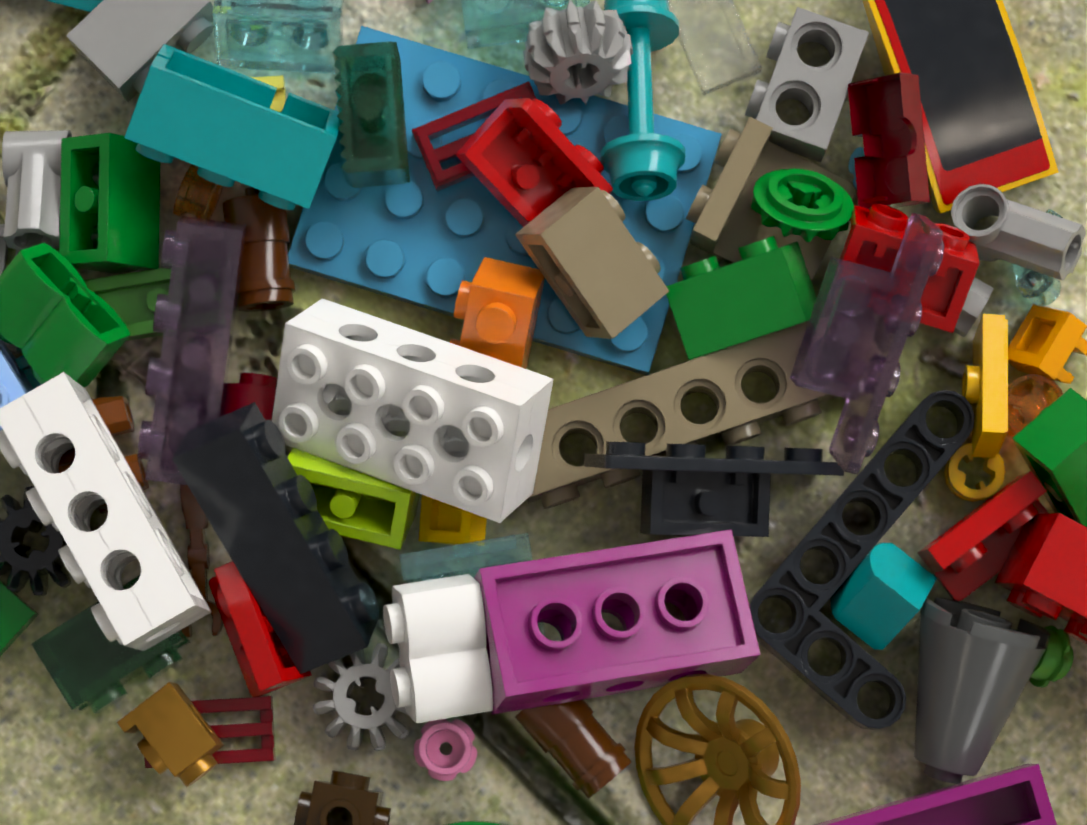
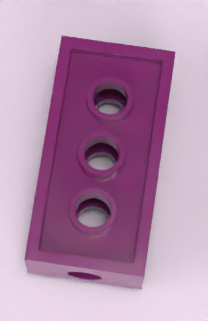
(632, 584)

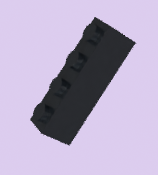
(278, 537)

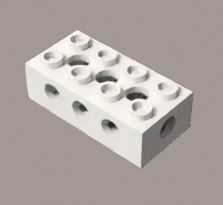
(411, 409)
(35, 437)

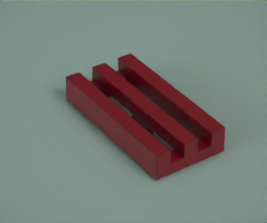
(454, 121)
(264, 728)

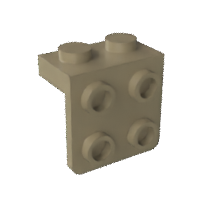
(725, 213)

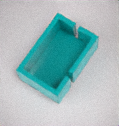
(229, 131)

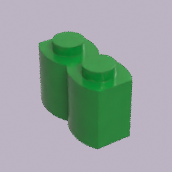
(56, 317)

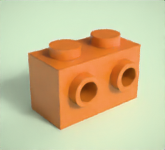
(500, 310)

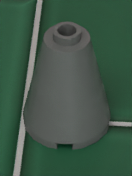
(968, 683)

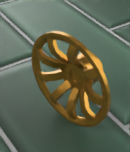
(729, 755)

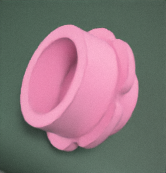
(428, 749)

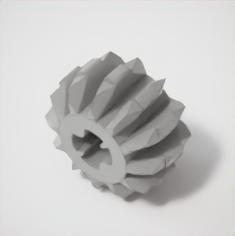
(578, 52)
(349, 708)

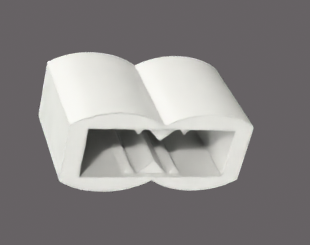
(440, 648)

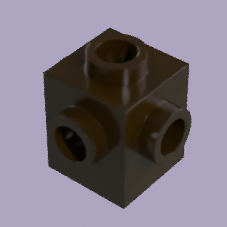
(344, 791)

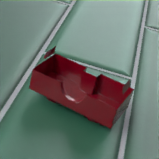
(891, 123)

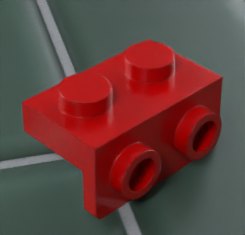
(528, 159)

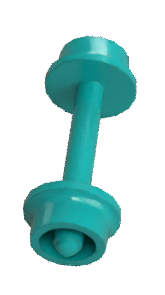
(643, 163)

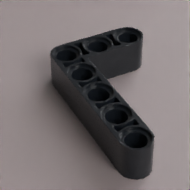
(847, 551)

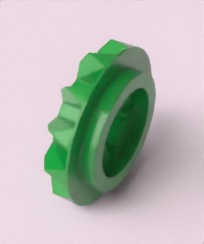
(802, 203)

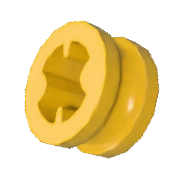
(955, 478)

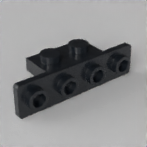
(708, 495)

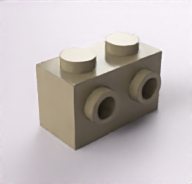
(593, 261)

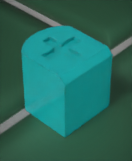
(882, 595)

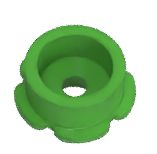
(1055, 660)

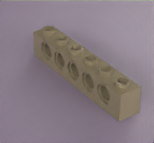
(660, 398)

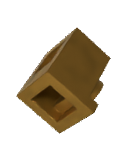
(173, 734)

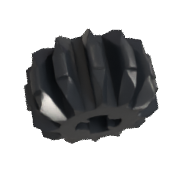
(13, 550)

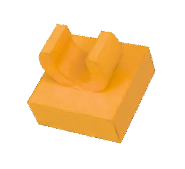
(1047, 342)

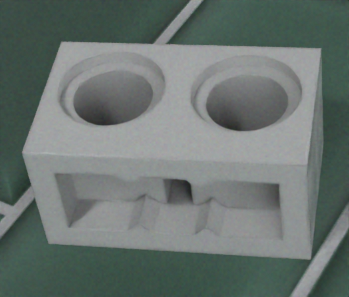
(818, 88)

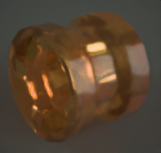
(1031, 395)

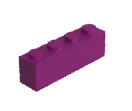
(998, 798)

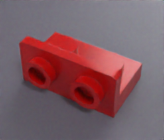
(876, 241)
(982, 540)
(253, 639)

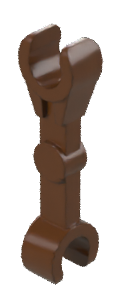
(198, 554)

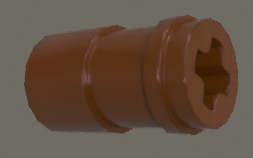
(265, 263)
(576, 743)

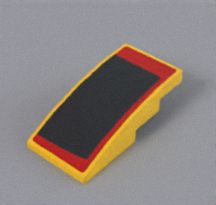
(973, 92)

